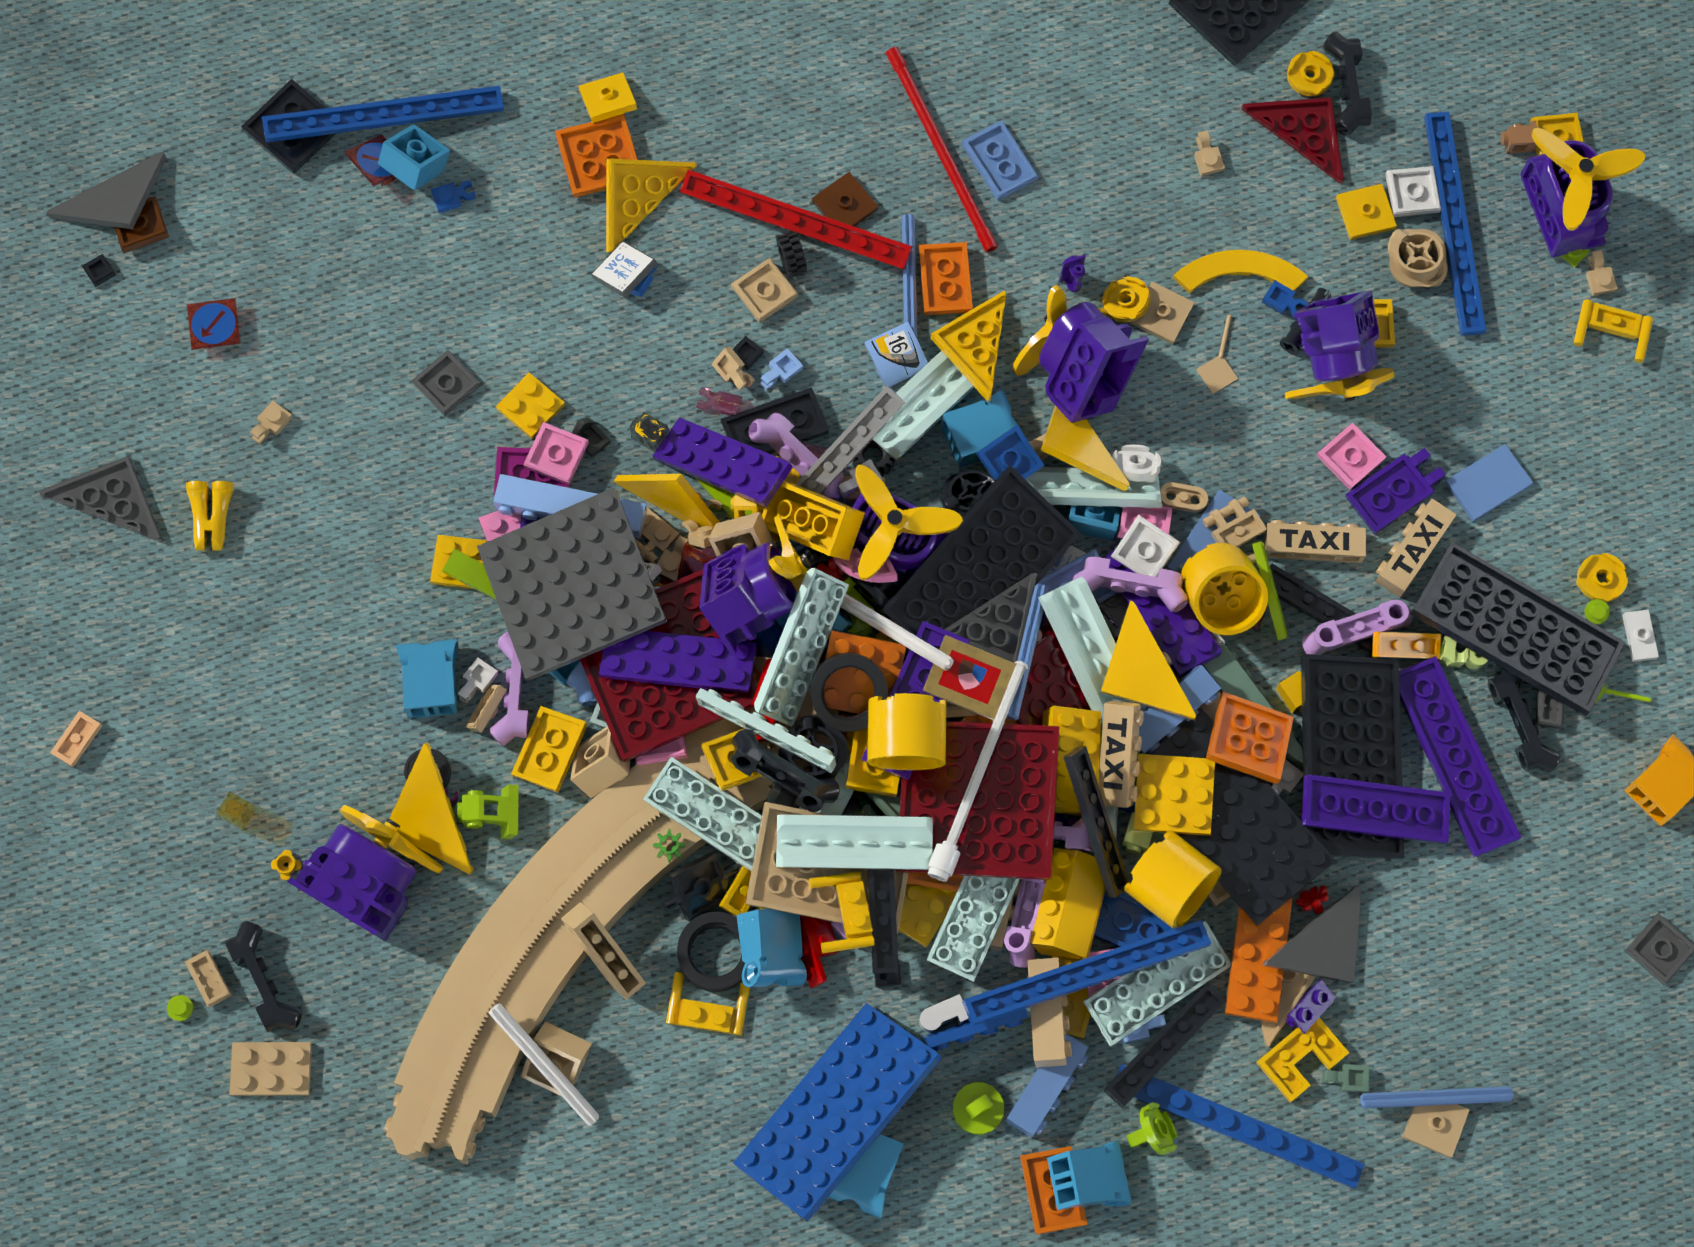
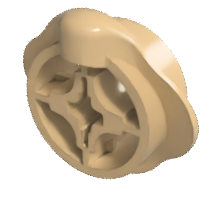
(1415, 248)

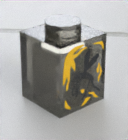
(648, 431)

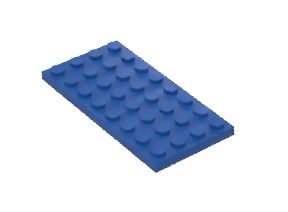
(837, 1111)

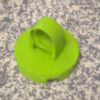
(978, 1108)
(1156, 1130)

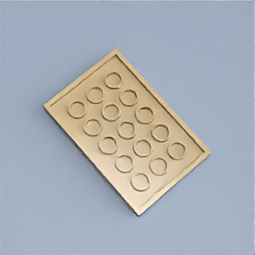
(789, 887)

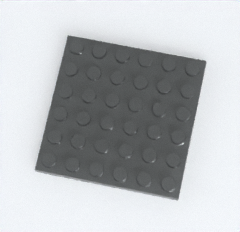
(571, 584)

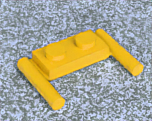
(1614, 322)
(853, 911)
(706, 1015)

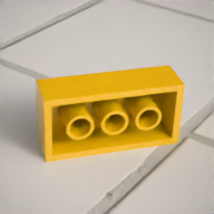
(814, 520)
(1077, 729)

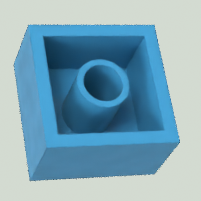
(413, 157)

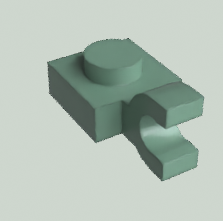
(1352, 1078)

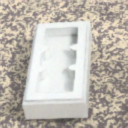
(1640, 635)

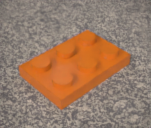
(945, 278)
(1041, 1195)

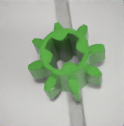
(663, 841)

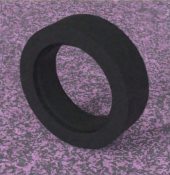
(825, 670)
(686, 939)

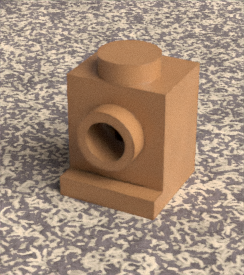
(1518, 138)

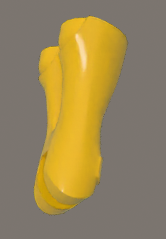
(199, 496)

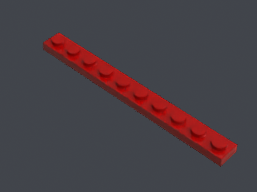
(796, 219)

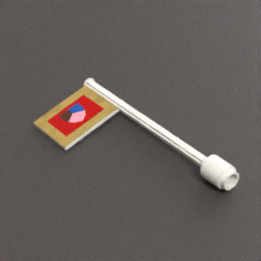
(985, 687)

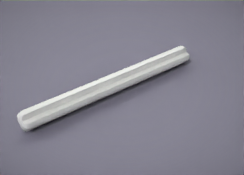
(897, 633)
(544, 1064)

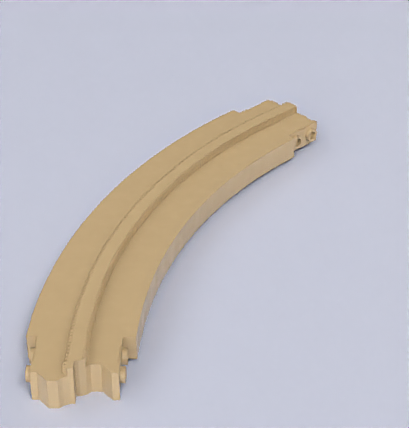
(527, 954)

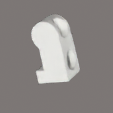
(943, 1012)

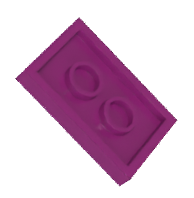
(510, 463)

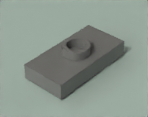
(1549, 711)

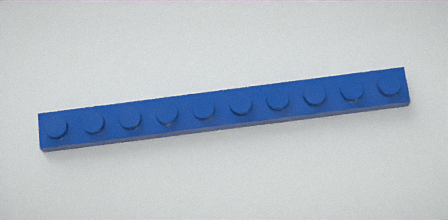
(382, 114)
(1455, 224)
(1086, 973)
(1251, 1132)

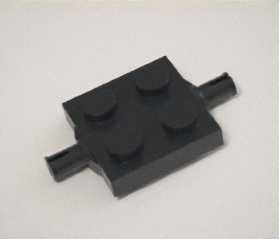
(699, 886)

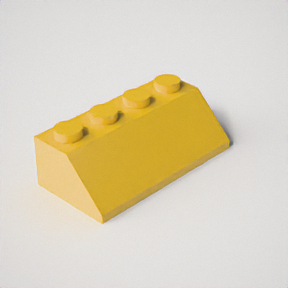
(1069, 906)

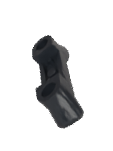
(1357, 109)
(1531, 752)
(751, 757)
(271, 1012)

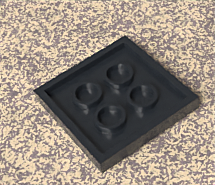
(291, 152)

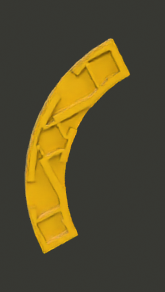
(1239, 263)

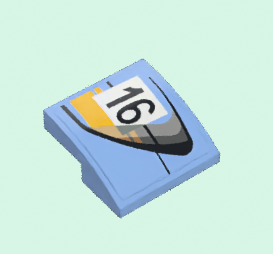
(896, 354)

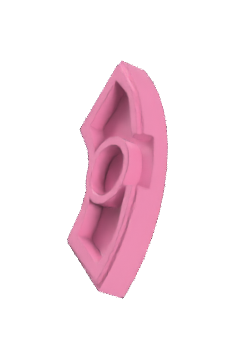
(885, 574)

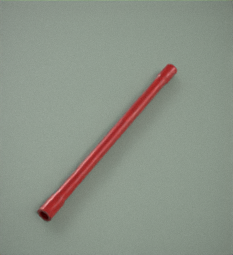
(982, 231)

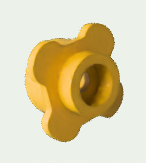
(286, 857)

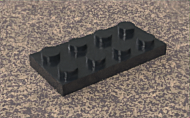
(799, 408)

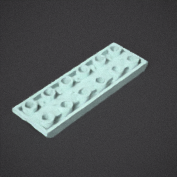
(927, 398)
(1077, 488)
(1083, 638)
(800, 646)
(706, 811)
(854, 842)
(971, 924)
(1145, 993)

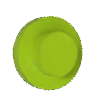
(1597, 611)
(179, 1008)

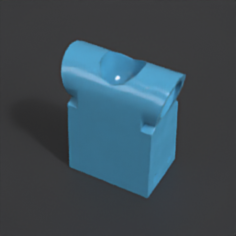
(976, 426)
(429, 678)
(771, 948)
(870, 1176)
(1090, 1177)

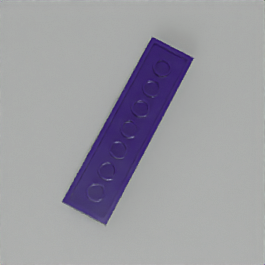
(1456, 758)

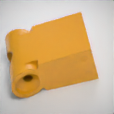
(1666, 782)

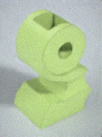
(1452, 658)

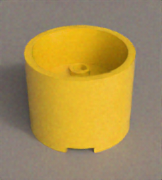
(1224, 589)
(906, 732)
(1173, 880)

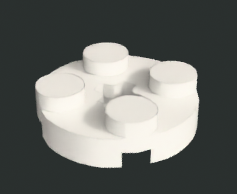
(1146, 465)

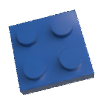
(1010, 449)

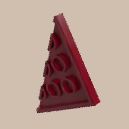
(1305, 127)

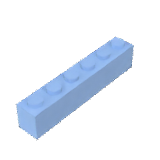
(542, 499)

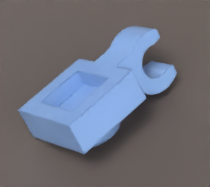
(782, 367)
(1142, 1032)

